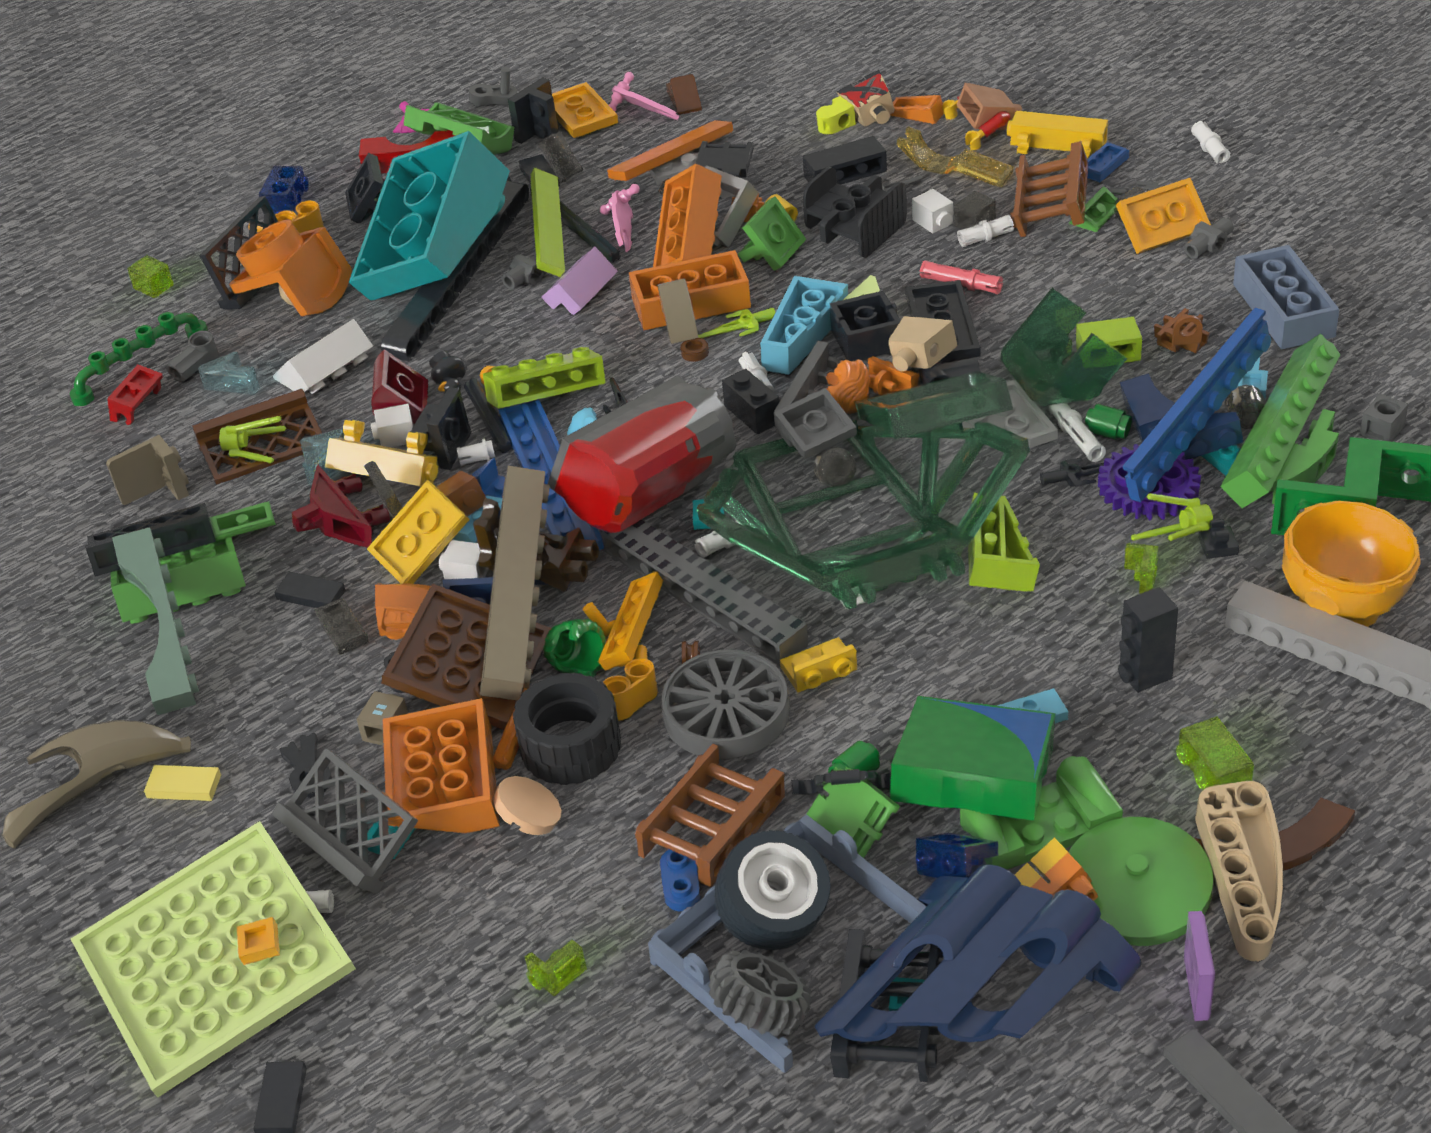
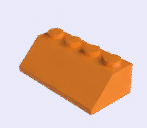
(688, 216)

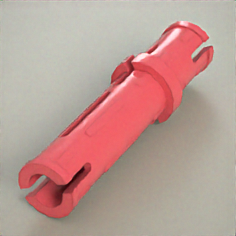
(970, 279)

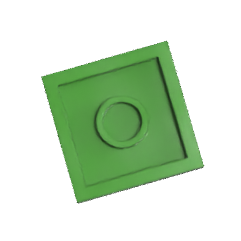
(771, 235)

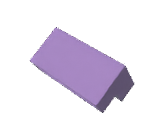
(581, 282)

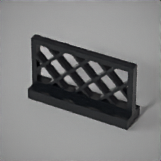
(228, 298)
(177, 531)

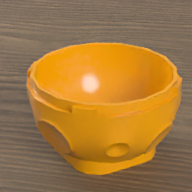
(1350, 559)

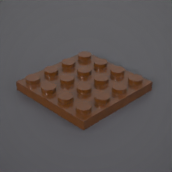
(445, 654)

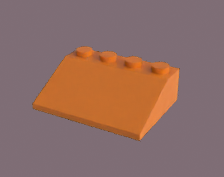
(442, 767)

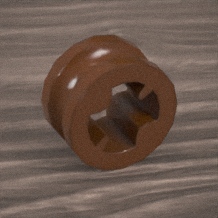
(690, 650)

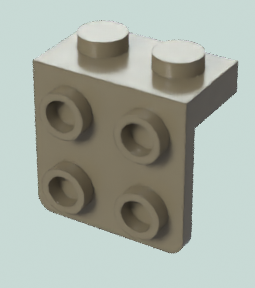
(147, 470)

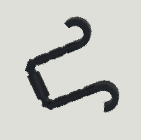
(839, 777)

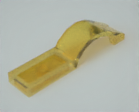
(967, 162)

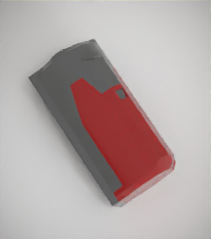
(643, 454)

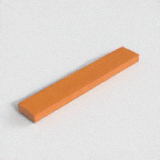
(669, 150)

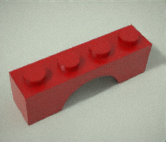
(387, 150)

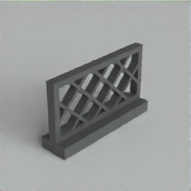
(333, 847)

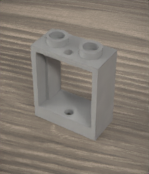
(739, 209)

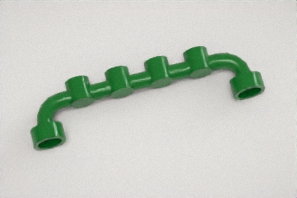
(122, 350)

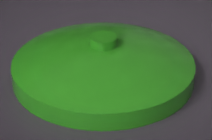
(1145, 877)

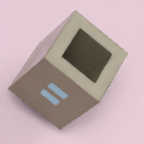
(377, 708)

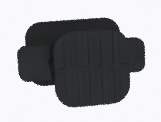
(855, 212)

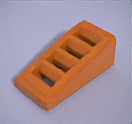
(919, 108)

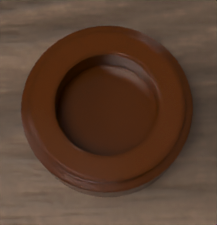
(694, 349)

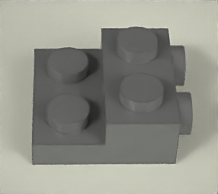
(814, 423)

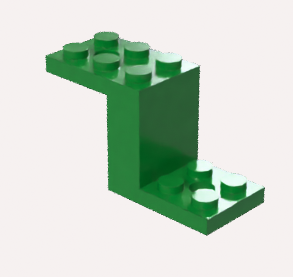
(1371, 471)

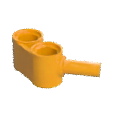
(307, 217)
(636, 687)

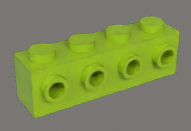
(543, 378)

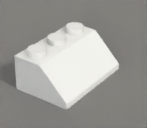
(325, 359)

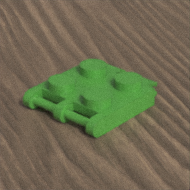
(855, 809)

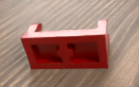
(132, 392)

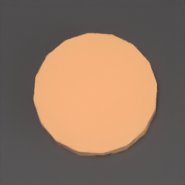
(527, 805)

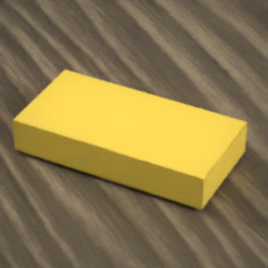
(182, 782)

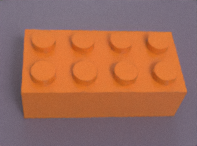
(713, 281)

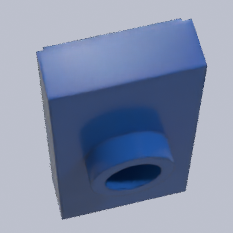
(1105, 161)

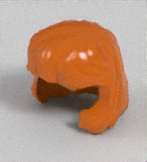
(849, 384)

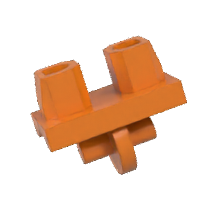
(887, 379)

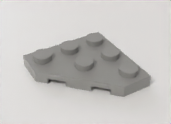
(1024, 419)

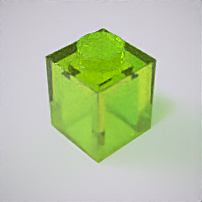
(150, 276)

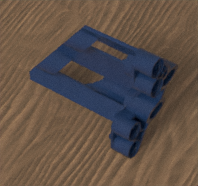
(978, 929)

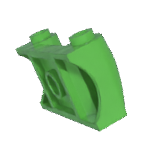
(440, 117)
(1064, 811)

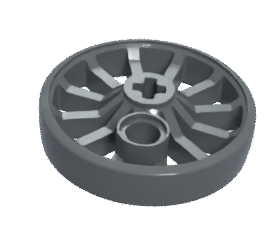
(726, 704)

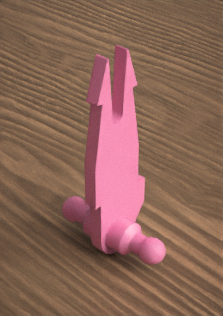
(621, 93)
(621, 214)

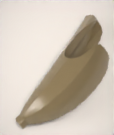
(98, 752)

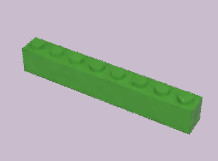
(1280, 421)

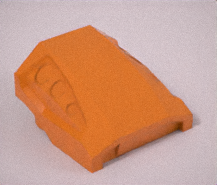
(397, 607)

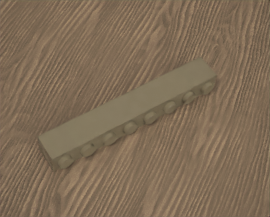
(513, 584)

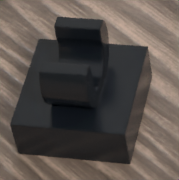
(1218, 540)

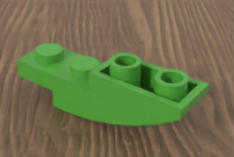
(1314, 455)

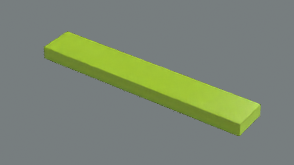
(547, 223)

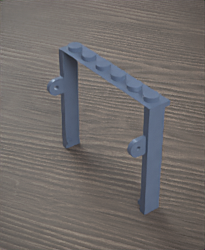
(702, 917)

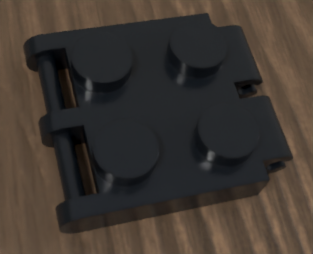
(726, 157)

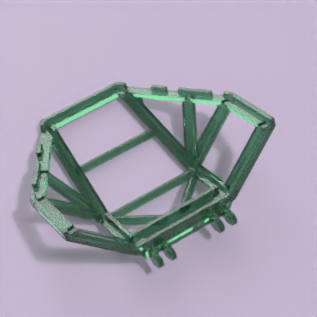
(865, 574)

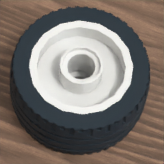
(772, 890)

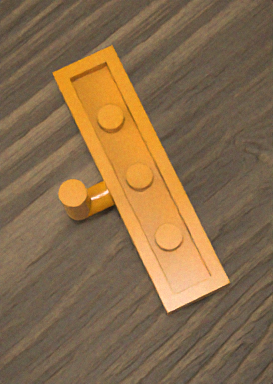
(630, 622)

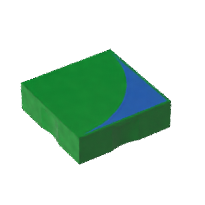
(973, 757)

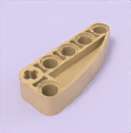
(1252, 852)

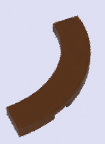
(1312, 833)

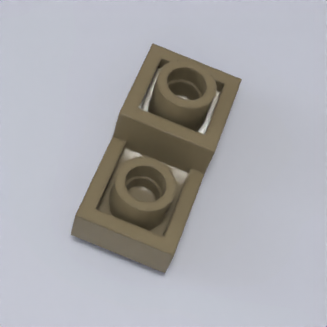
(677, 311)

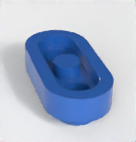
(678, 876)

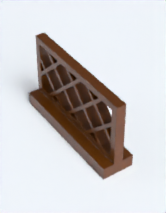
(287, 406)

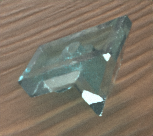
(229, 375)
(315, 452)

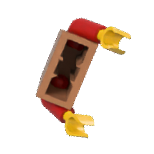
(984, 109)

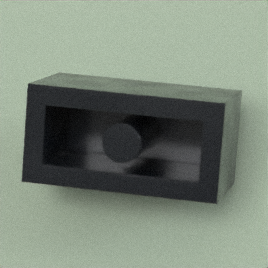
(750, 400)

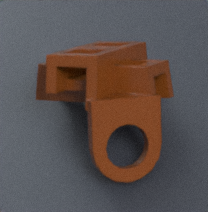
(1176, 336)

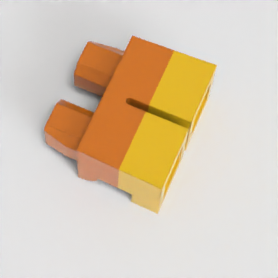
(1058, 869)

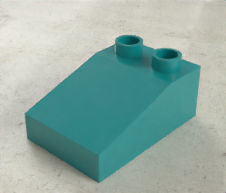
(429, 215)

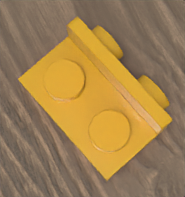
(819, 664)

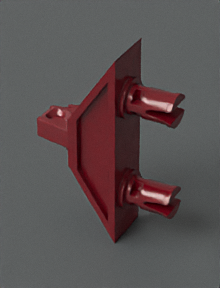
(334, 512)

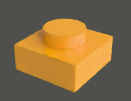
(258, 940)

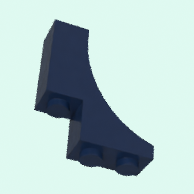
(1149, 406)

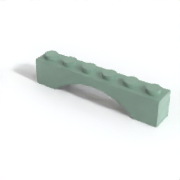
(167, 675)

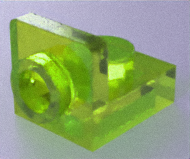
(1144, 562)
(558, 970)

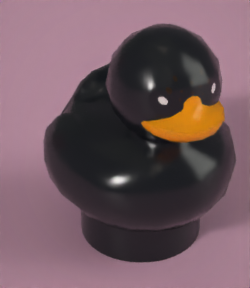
(446, 370)

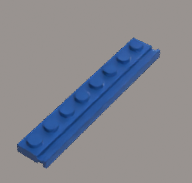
(1196, 405)
(537, 450)

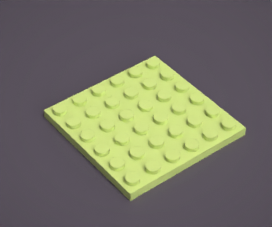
(175, 965)

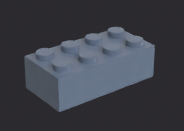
(1289, 294)

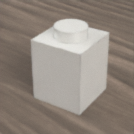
(932, 211)
(392, 425)
(461, 561)

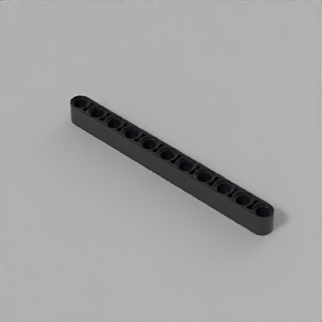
(433, 299)

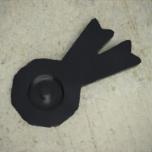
(302, 760)

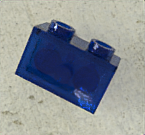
(952, 854)

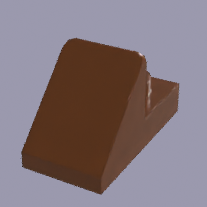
(684, 94)

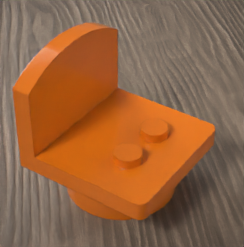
(303, 264)

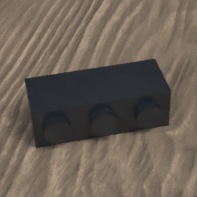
(850, 160)
(1148, 639)

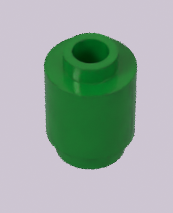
(1108, 422)
(858, 756)

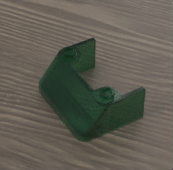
(1043, 343)

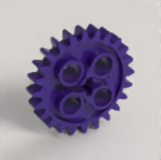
(1179, 482)

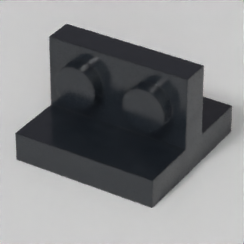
(533, 111)
(364, 188)
(446, 427)

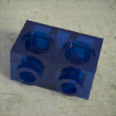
(285, 187)

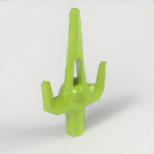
(746, 321)

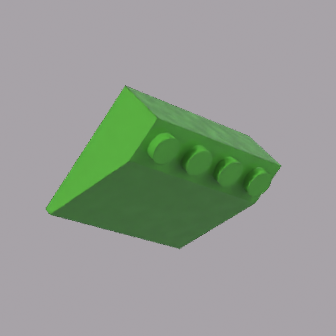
(194, 577)

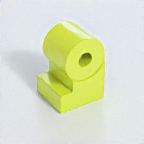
(833, 118)

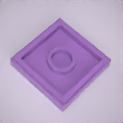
(1199, 965)

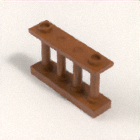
(1073, 192)
(745, 818)

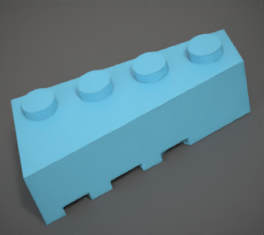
(799, 322)

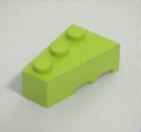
(1000, 554)

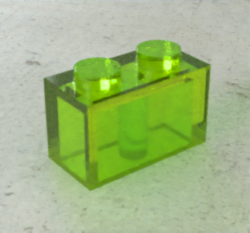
(1213, 754)

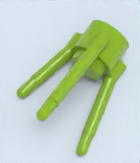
(235, 437)
(1191, 519)

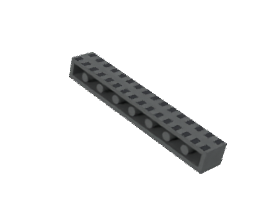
(709, 590)

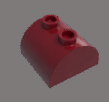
(398, 385)

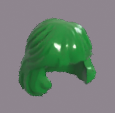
(575, 647)

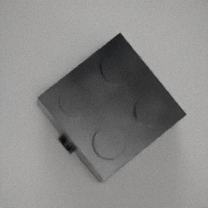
(864, 325)

